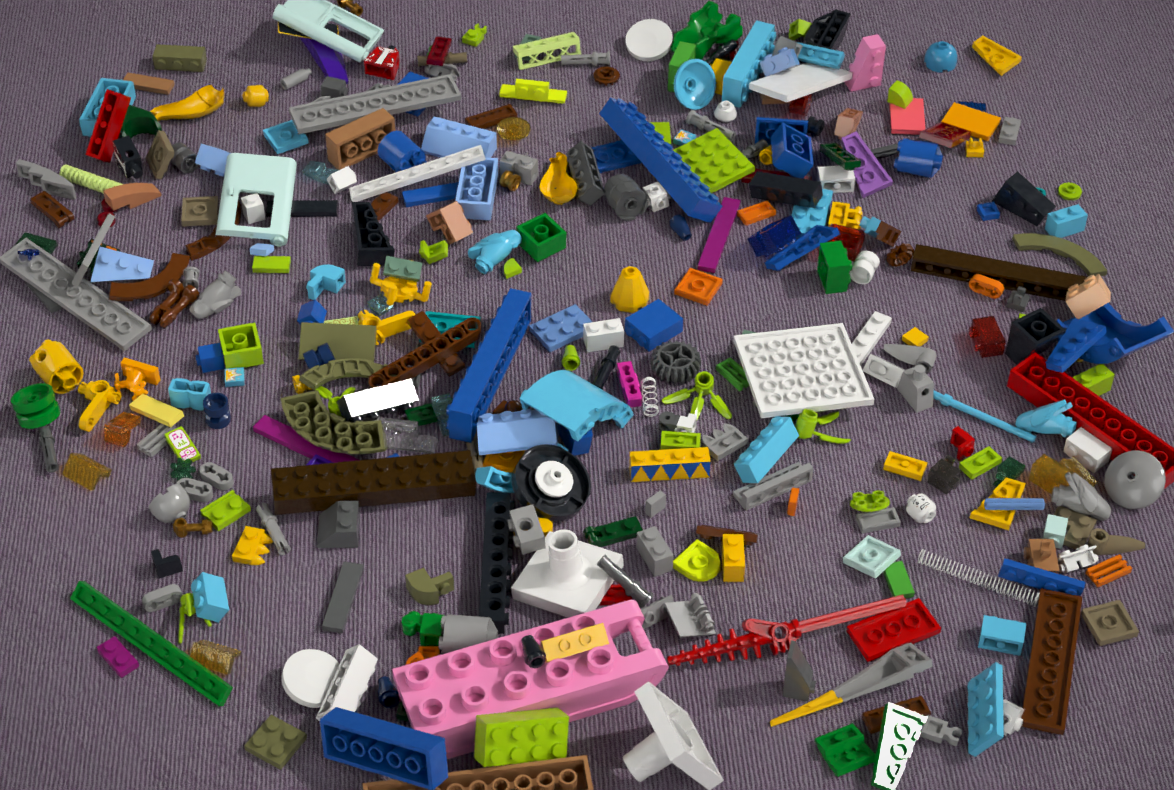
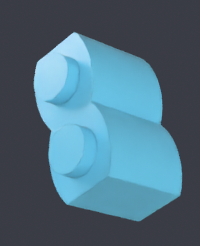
(188, 393)

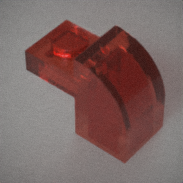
(801, 105)

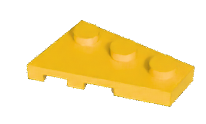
(995, 55)
(1000, 518)

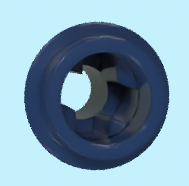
(680, 227)
(387, 692)

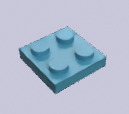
(284, 137)

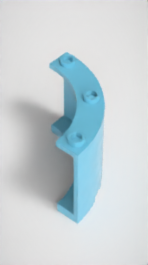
(574, 402)

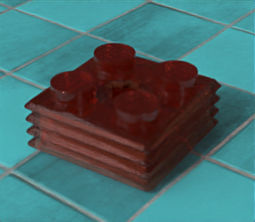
(851, 239)

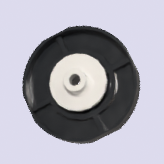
(551, 482)

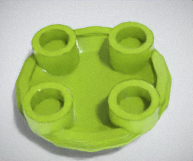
(869, 502)

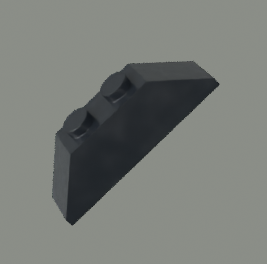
(828, 30)

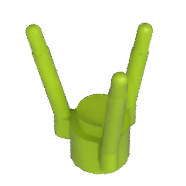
(187, 607)

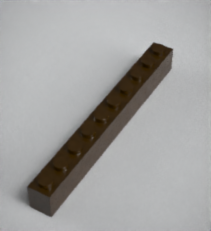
(1012, 275)

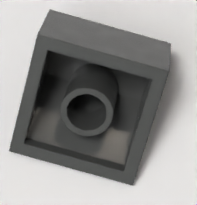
(339, 526)

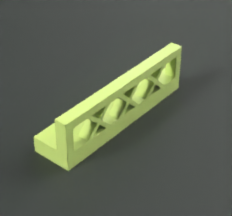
(544, 45)

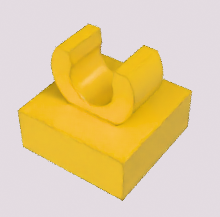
(974, 148)

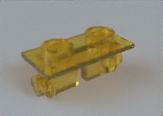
(1075, 466)

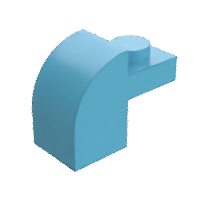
(325, 277)

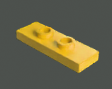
(574, 642)

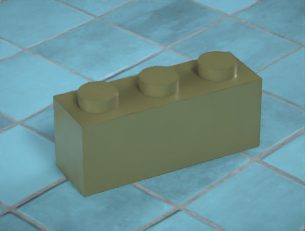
(179, 58)

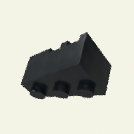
(1024, 200)

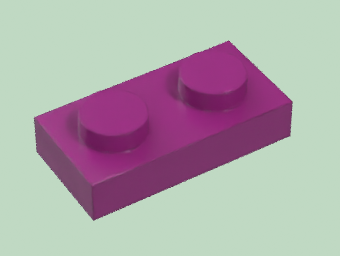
(117, 656)

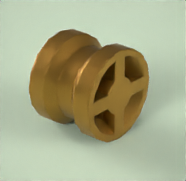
(510, 180)

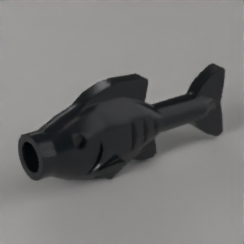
(723, 51)

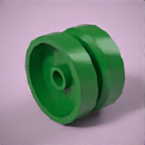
(35, 405)

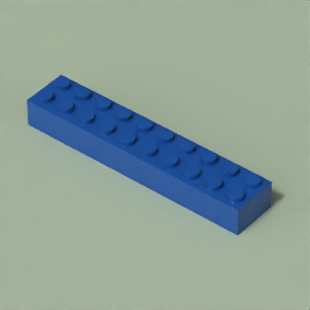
(661, 160)
(489, 365)

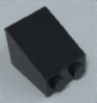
(1032, 334)

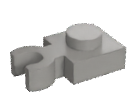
(937, 730)

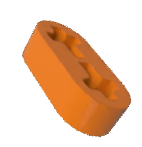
(986, 286)

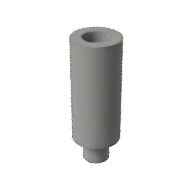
(295, 78)

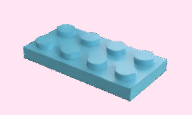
(809, 217)
(985, 709)

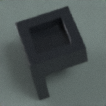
(166, 566)

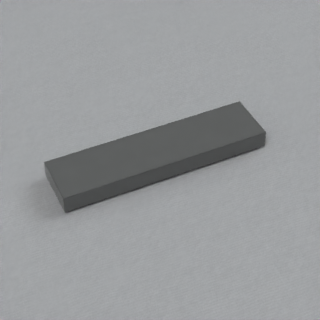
(343, 597)

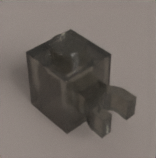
(944, 475)

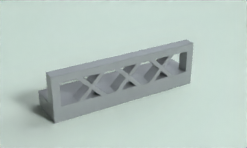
(773, 485)

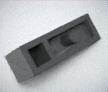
(798, 675)

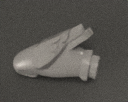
(216, 296)
(1081, 498)

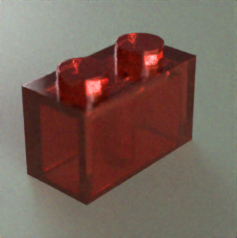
(987, 336)

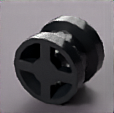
(815, 126)

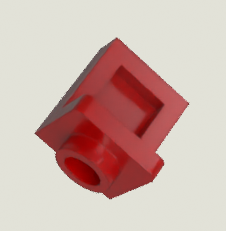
(962, 441)

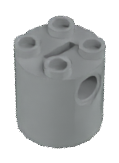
(465, 631)

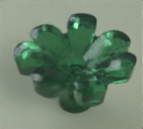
(182, 469)

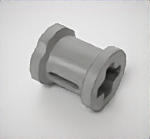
(190, 277)

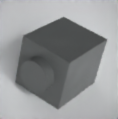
(334, 87)

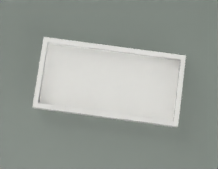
(799, 81)

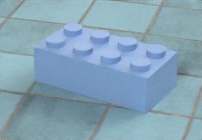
(478, 189)

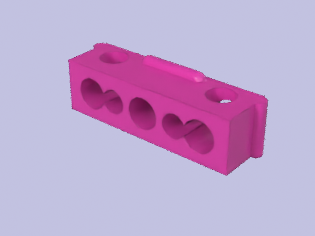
(629, 384)

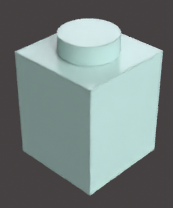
(1055, 529)

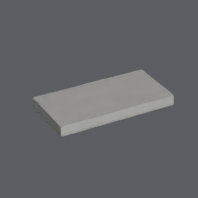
(93, 249)

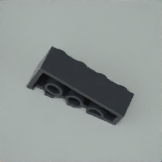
(368, 236)

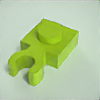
(475, 36)

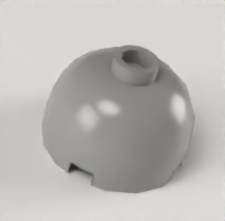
(170, 505)

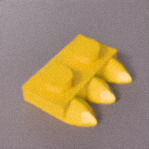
(251, 546)

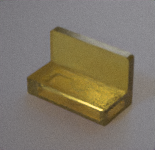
(85, 470)
(214, 656)

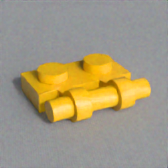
(840, 213)

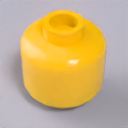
(255, 96)

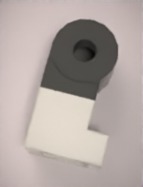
(670, 422)

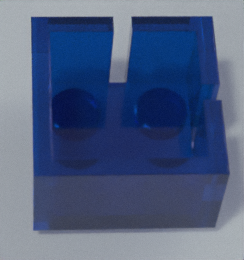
(774, 236)

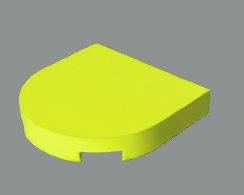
(698, 562)

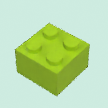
(241, 346)

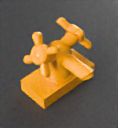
(137, 376)

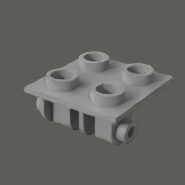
(691, 617)

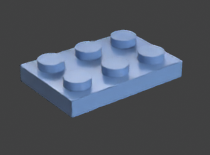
(560, 328)

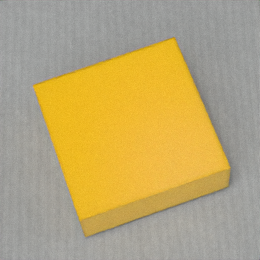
(915, 337)

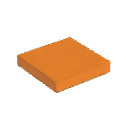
(698, 286)

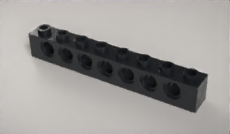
(495, 560)

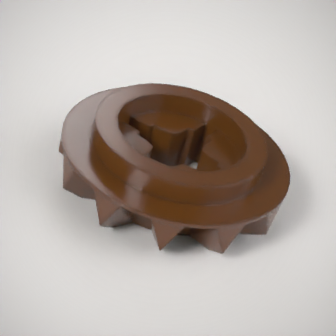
(602, 73)
(900, 255)

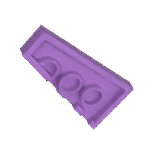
(871, 175)

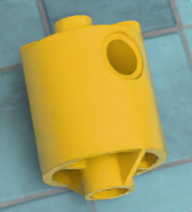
(57, 366)

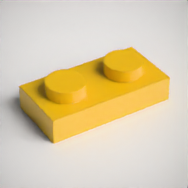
(905, 466)

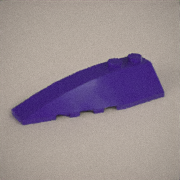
(328, 59)

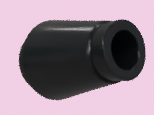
(533, 653)

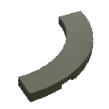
(1062, 247)
(339, 369)

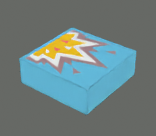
(683, 137)
(234, 377)

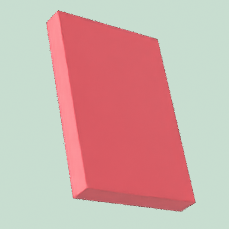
(908, 120)

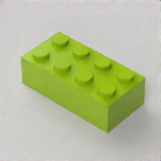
(521, 736)

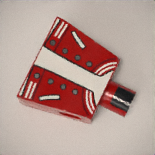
(382, 62)

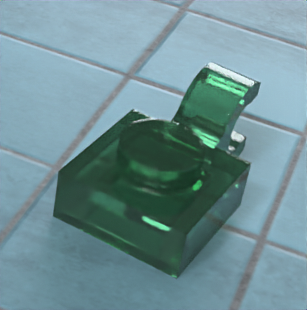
(1009, 468)

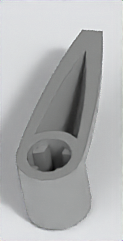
(912, 355)

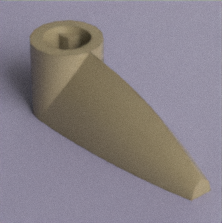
(1112, 544)

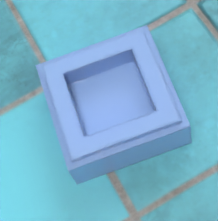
(261, 249)

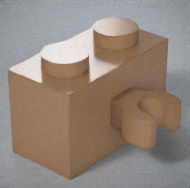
(1042, 554)

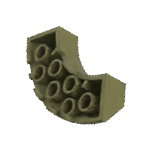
(331, 432)

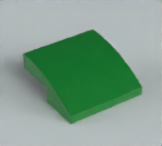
(845, 750)

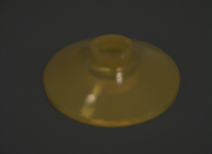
(513, 128)

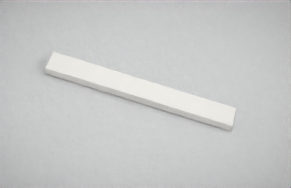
(416, 173)

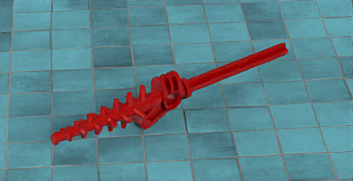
(762, 632)

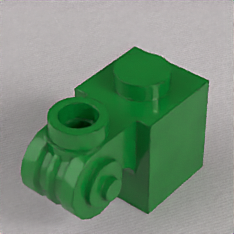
(427, 624)

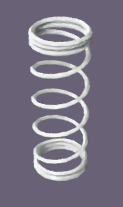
(649, 405)

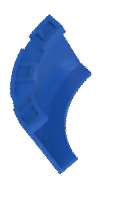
(1121, 336)

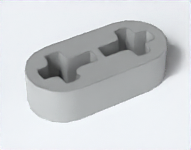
(215, 478)
(195, 488)
(162, 598)

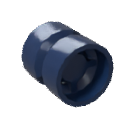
(319, 357)
(216, 410)

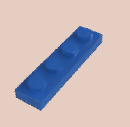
(1039, 578)

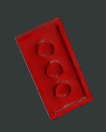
(893, 629)

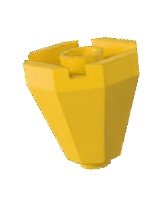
(630, 291)

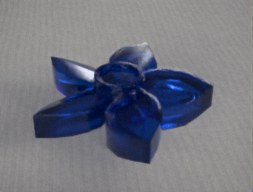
(30, 252)

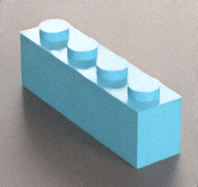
(766, 449)

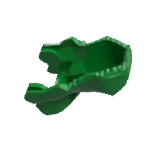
(706, 30)

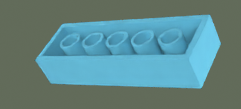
(746, 63)

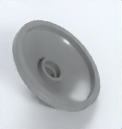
(1145, 486)

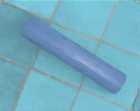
(1014, 504)

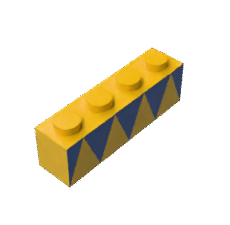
(669, 464)

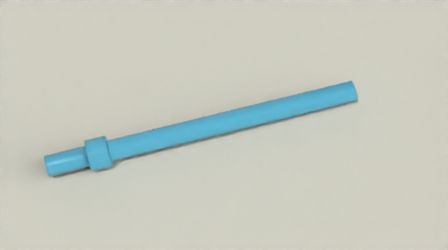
(948, 400)

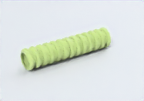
(87, 179)

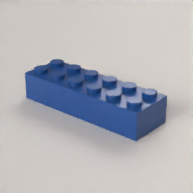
(384, 748)

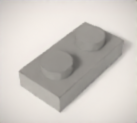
(1009, 131)

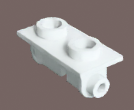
(1083, 554)

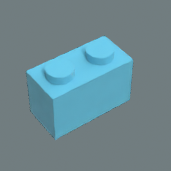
(1066, 221)
(210, 597)
(1002, 635)

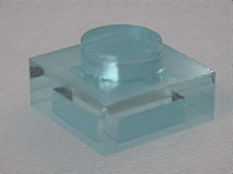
(379, 305)

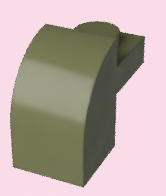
(427, 590)

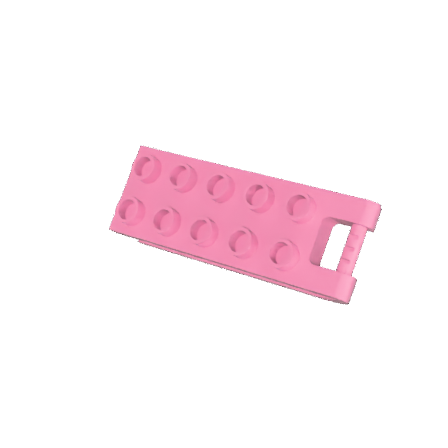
(492, 677)

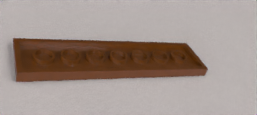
(1051, 662)

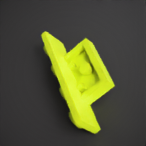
(533, 90)

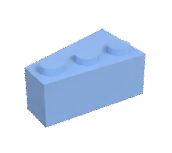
(119, 266)

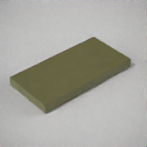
(343, 339)

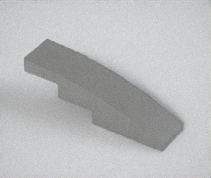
(46, 178)

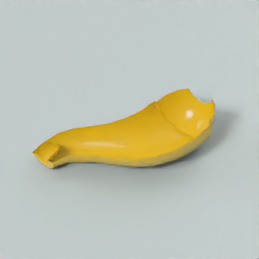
(195, 106)
(558, 178)

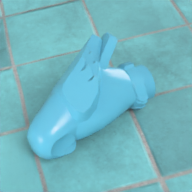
(493, 249)
(1048, 420)

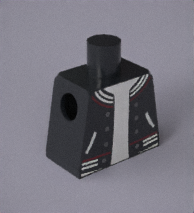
(131, 164)

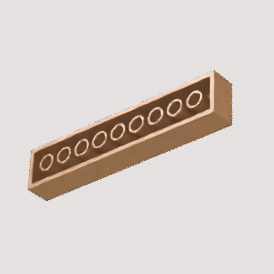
(552, 774)

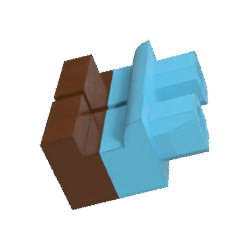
(880, 230)

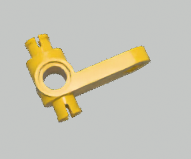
(388, 326)
(101, 397)

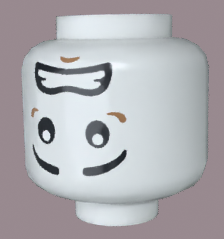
(921, 508)

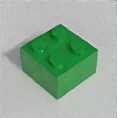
(541, 237)
(834, 267)

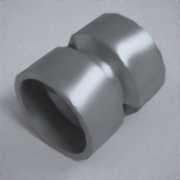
(184, 158)

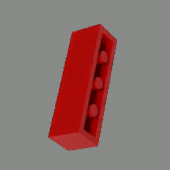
(108, 125)

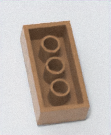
(358, 138)

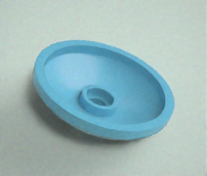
(701, 84)

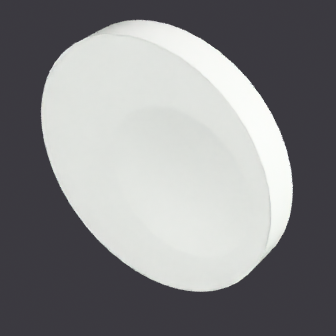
(649, 40)
(309, 676)

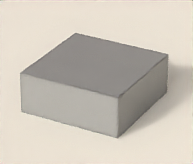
(655, 504)

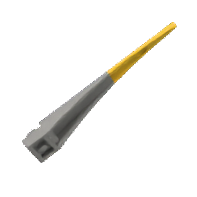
(890, 669)

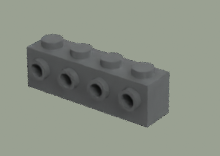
(585, 173)

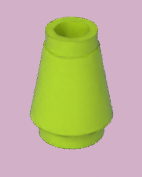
(570, 358)

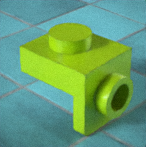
(433, 252)

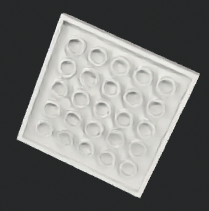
(802, 370)

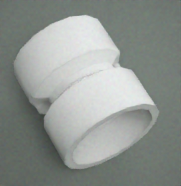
(864, 267)

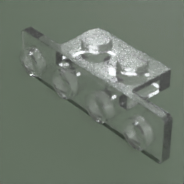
(405, 436)

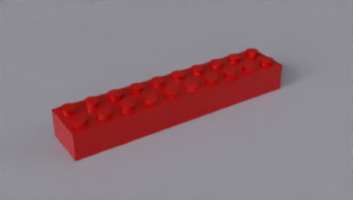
(1090, 411)

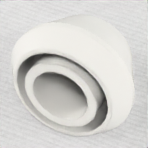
(725, 112)

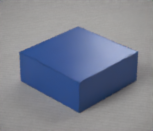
(988, 211)

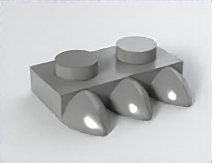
(725, 442)

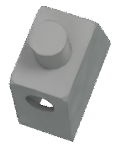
(917, 388)

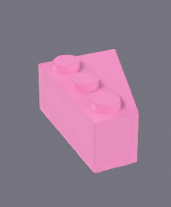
(868, 64)

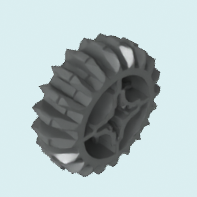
(675, 362)

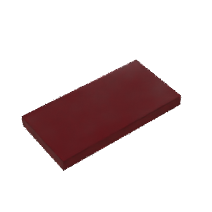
(945, 134)

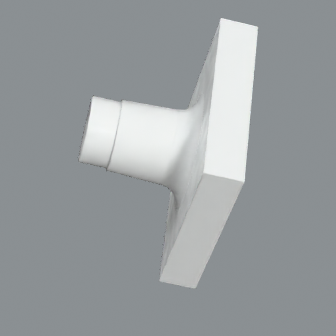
(565, 576)
(672, 741)

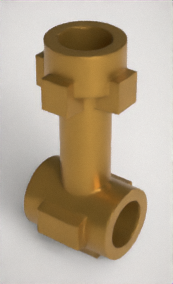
(355, 8)
(182, 528)

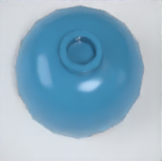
(941, 57)

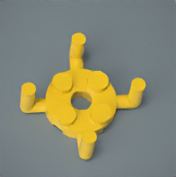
(399, 289)

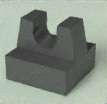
(1018, 300)

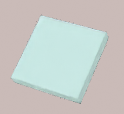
(871, 556)

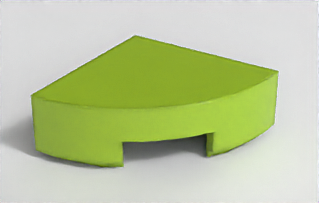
(511, 268)

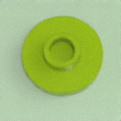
(1069, 191)

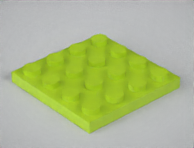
(715, 160)

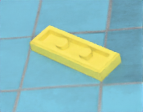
(156, 410)

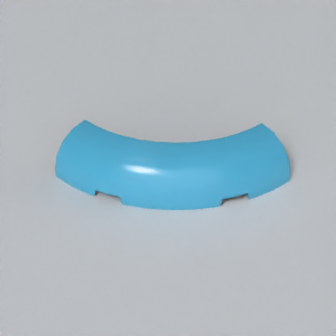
(497, 479)

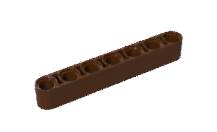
(431, 350)

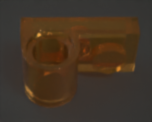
(119, 428)

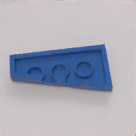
(803, 245)
(1074, 343)

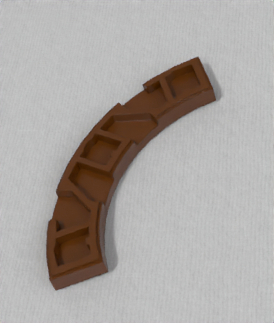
(211, 243)
(151, 287)

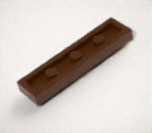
(427, 331)

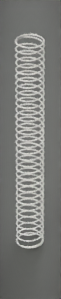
(1037, 596)

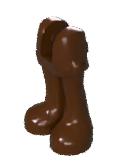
(163, 313)

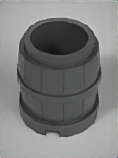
(625, 197)

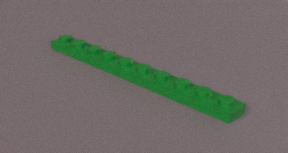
(152, 643)

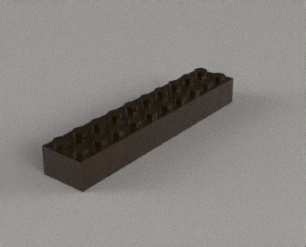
(373, 481)

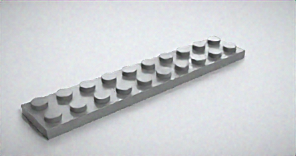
(393, 99)
(84, 302)

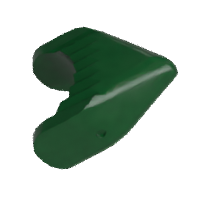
(138, 122)

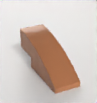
(130, 195)

